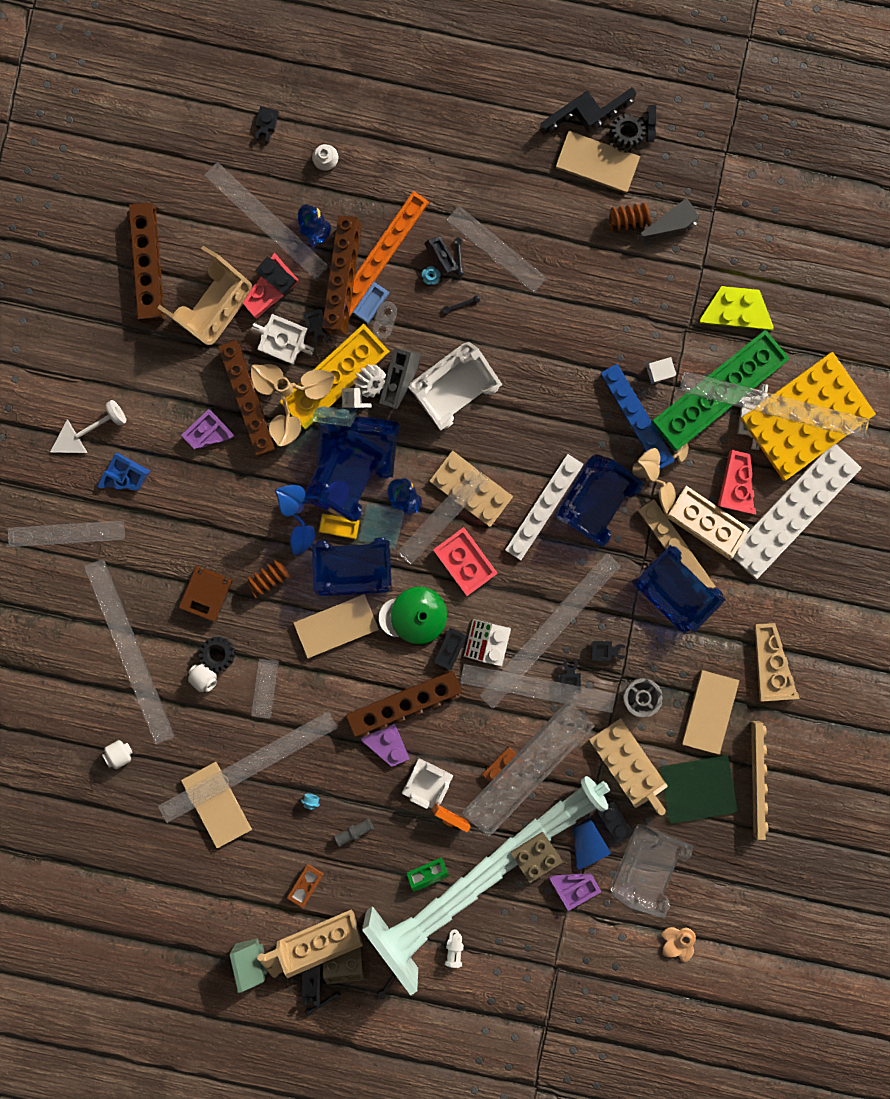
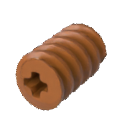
(629, 216)
(267, 578)

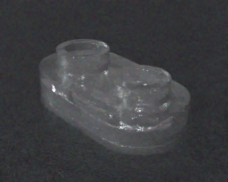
(385, 321)

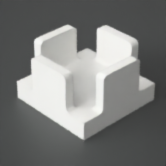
(427, 784)

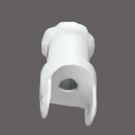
(454, 948)

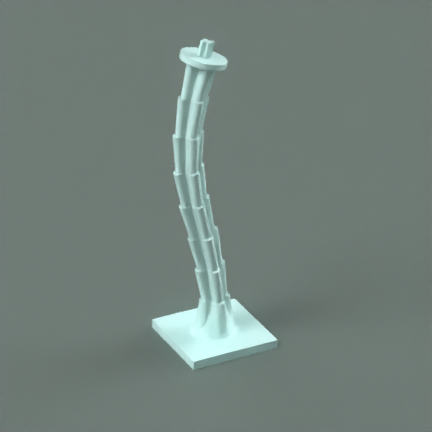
(404, 939)

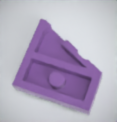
(207, 431)
(387, 745)
(575, 888)

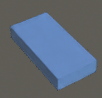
(370, 303)

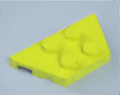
(738, 309)

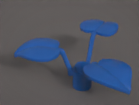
(290, 503)

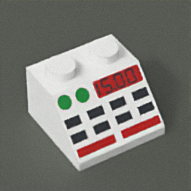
(487, 642)

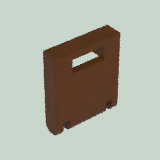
(206, 590)

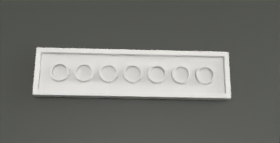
(795, 510)

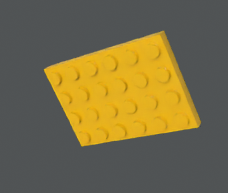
(795, 444)

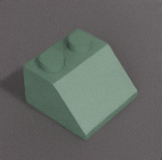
(246, 967)

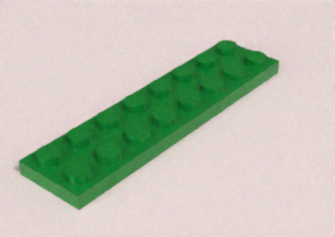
(745, 368)

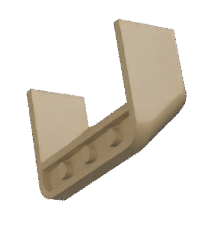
(217, 304)

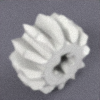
(370, 380)

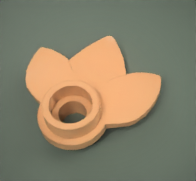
(676, 945)

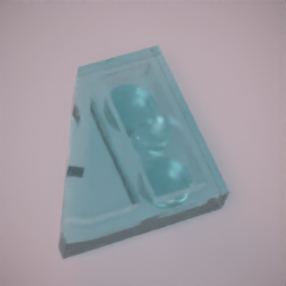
(335, 415)

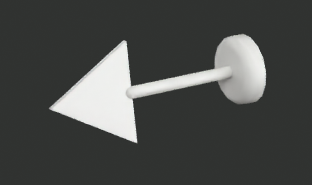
(69, 441)

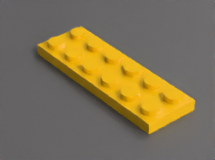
(344, 362)

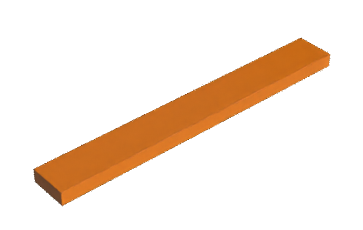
(387, 246)

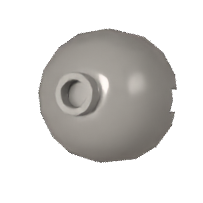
(642, 697)

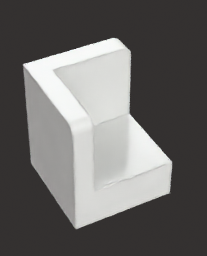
(661, 370)
(352, 398)

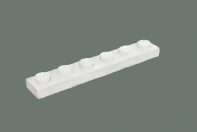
(544, 507)

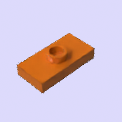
(450, 818)

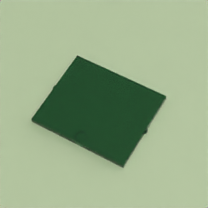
(699, 789)

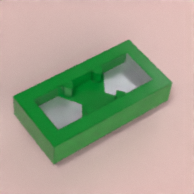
(427, 874)

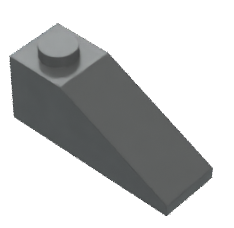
(674, 222)
(399, 376)

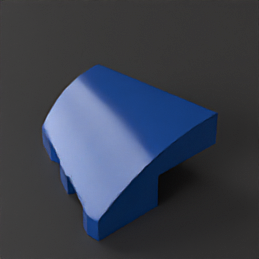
(123, 474)
(588, 844)

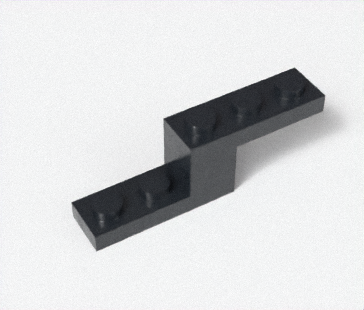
(588, 111)

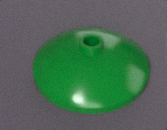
(406, 614)

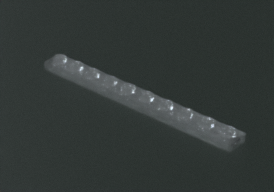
(774, 405)
(556, 623)
(129, 651)
(247, 766)

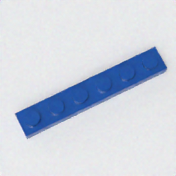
(635, 414)

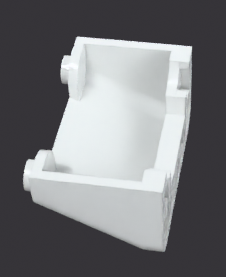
(454, 384)

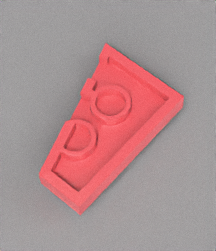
(263, 294)
(737, 485)

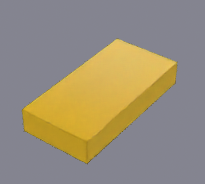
(338, 526)

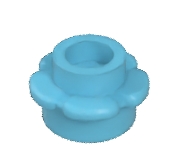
(431, 280)
(310, 801)

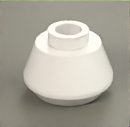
(325, 157)

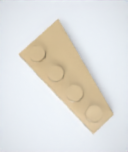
(772, 666)

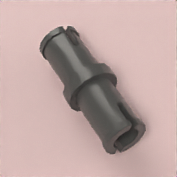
(354, 832)

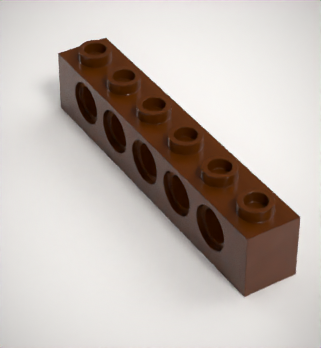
(146, 213)
(342, 275)
(247, 398)
(361, 728)

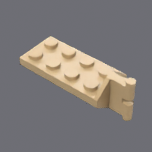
(629, 765)
(313, 946)

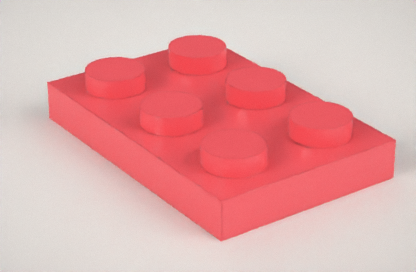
(465, 561)

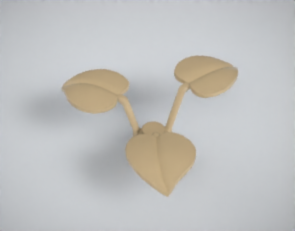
(270, 377)
(649, 467)

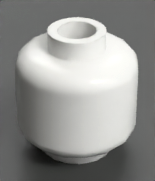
(202, 678)
(117, 754)

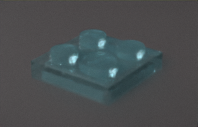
(381, 522)

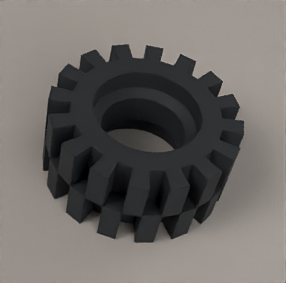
(629, 124)
(228, 653)

